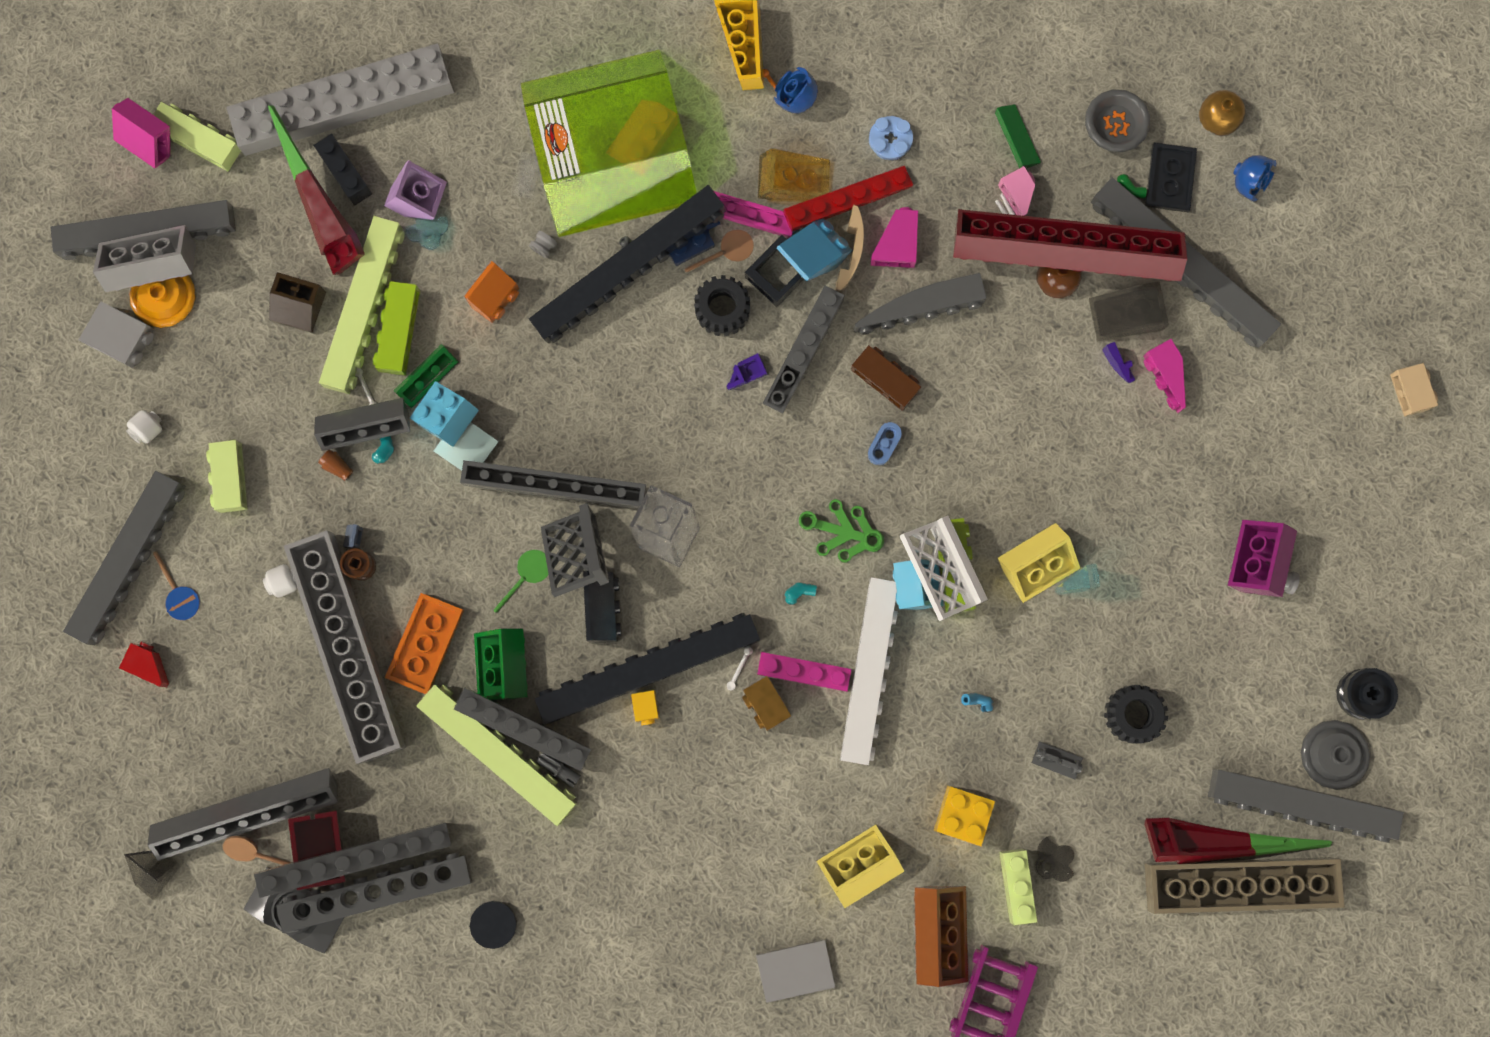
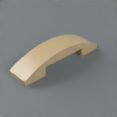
(855, 227)

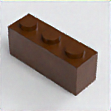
(886, 377)

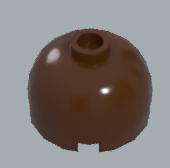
(1058, 282)

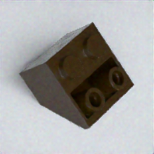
(295, 302)

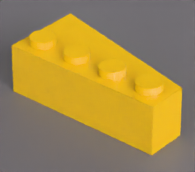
(743, 35)

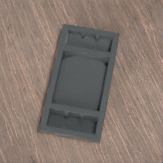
(316, 936)

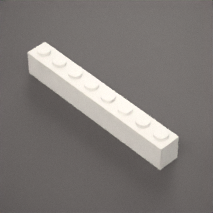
(869, 672)

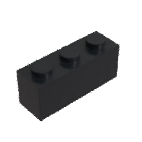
(342, 169)

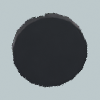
(493, 924)

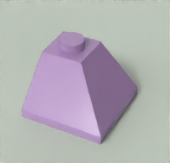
(415, 192)

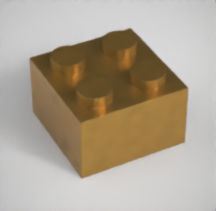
(766, 703)

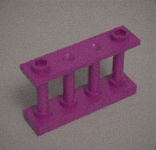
(1018, 996)

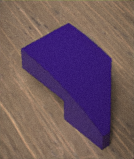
(1114, 358)
(747, 371)

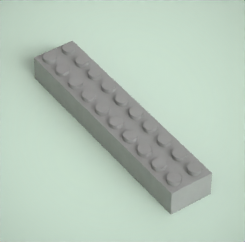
(342, 99)
(344, 647)

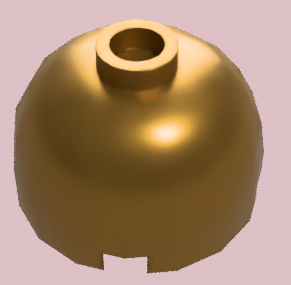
(1222, 112)

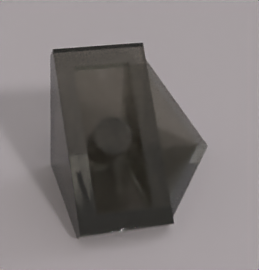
(151, 874)

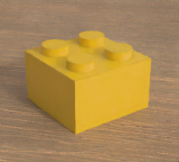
(964, 815)

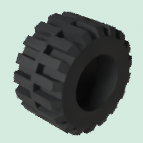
(717, 288)
(1116, 714)

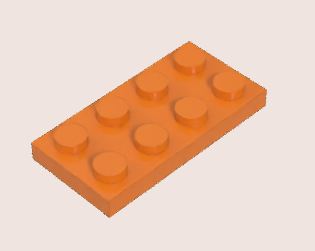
(424, 643)

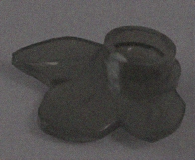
(1058, 859)

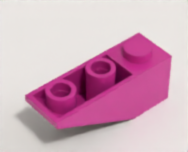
(1168, 369)

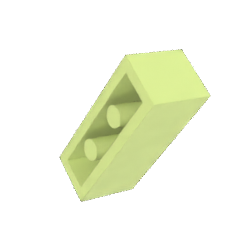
(227, 476)
(1018, 887)

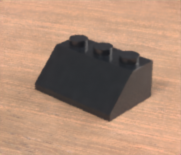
(602, 610)

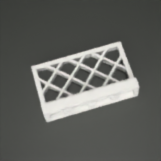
(955, 562)

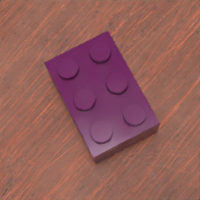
(1262, 558)

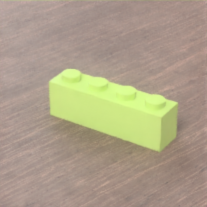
(197, 138)

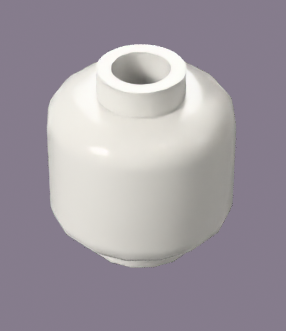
(144, 426)
(279, 581)

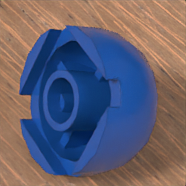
(798, 89)
(1252, 174)

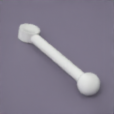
(359, 373)
(748, 651)

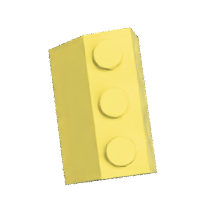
(1039, 562)
(860, 866)

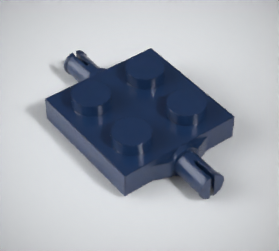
(695, 246)

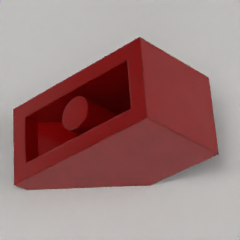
(145, 664)

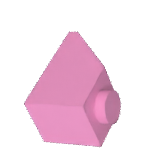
(1018, 190)

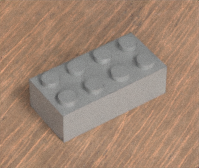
(145, 258)

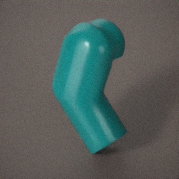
(384, 451)

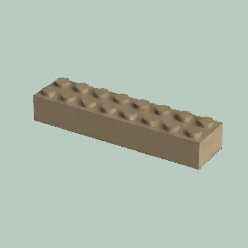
(1244, 885)

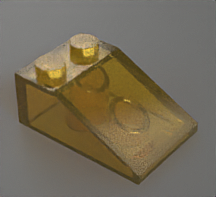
(792, 176)

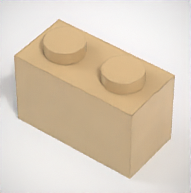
(1414, 389)

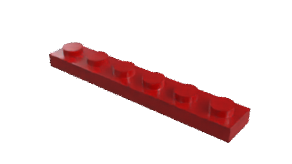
(844, 198)

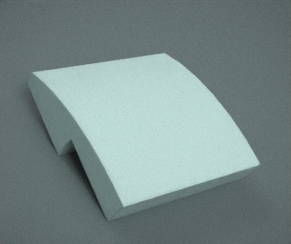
(471, 446)

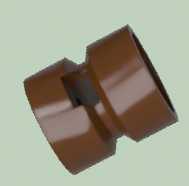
(358, 564)

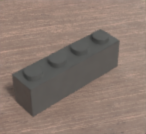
(362, 424)

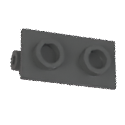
(1057, 760)

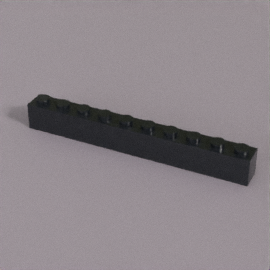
(628, 264)
(647, 669)

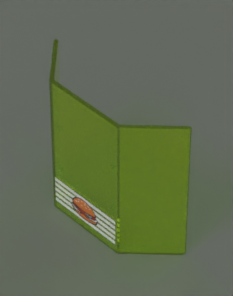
(608, 142)

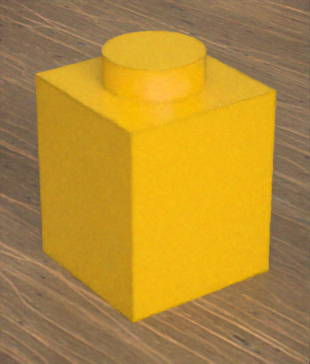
(645, 707)

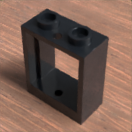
(763, 285)

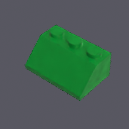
(501, 664)

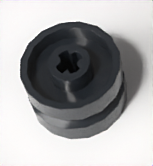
(1367, 693)

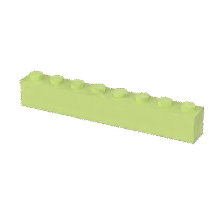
(361, 305)
(499, 756)

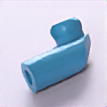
(975, 698)

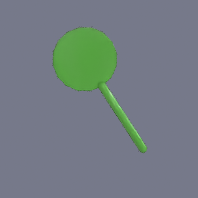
(531, 568)

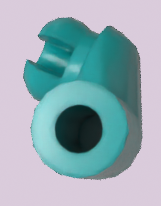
(797, 590)

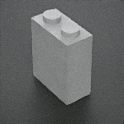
(117, 335)

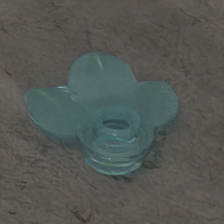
(424, 228)

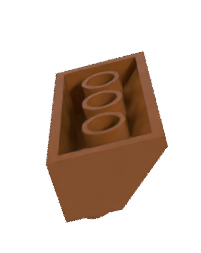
(941, 935)

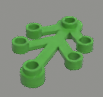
(844, 531)

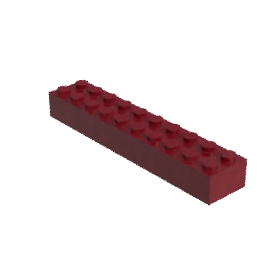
(1070, 245)

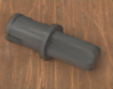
(558, 769)

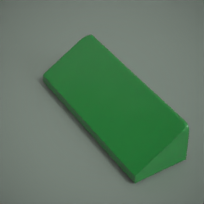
(1017, 136)
(424, 374)

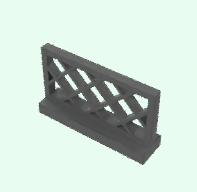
(593, 549)

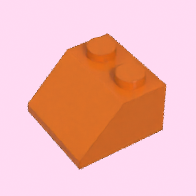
(492, 292)

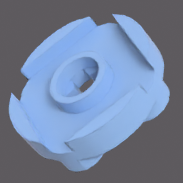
(882, 128)

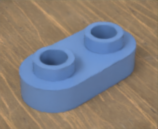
(884, 444)

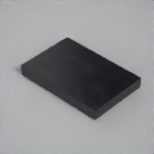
(1171, 177)

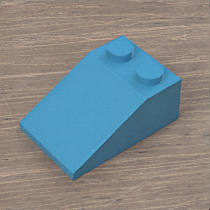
(815, 249)

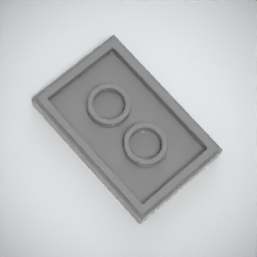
(795, 971)

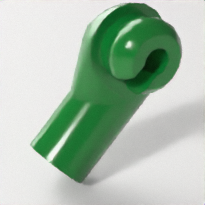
(1138, 192)

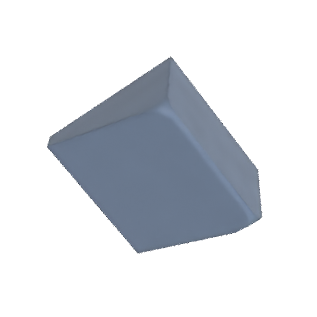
(353, 536)

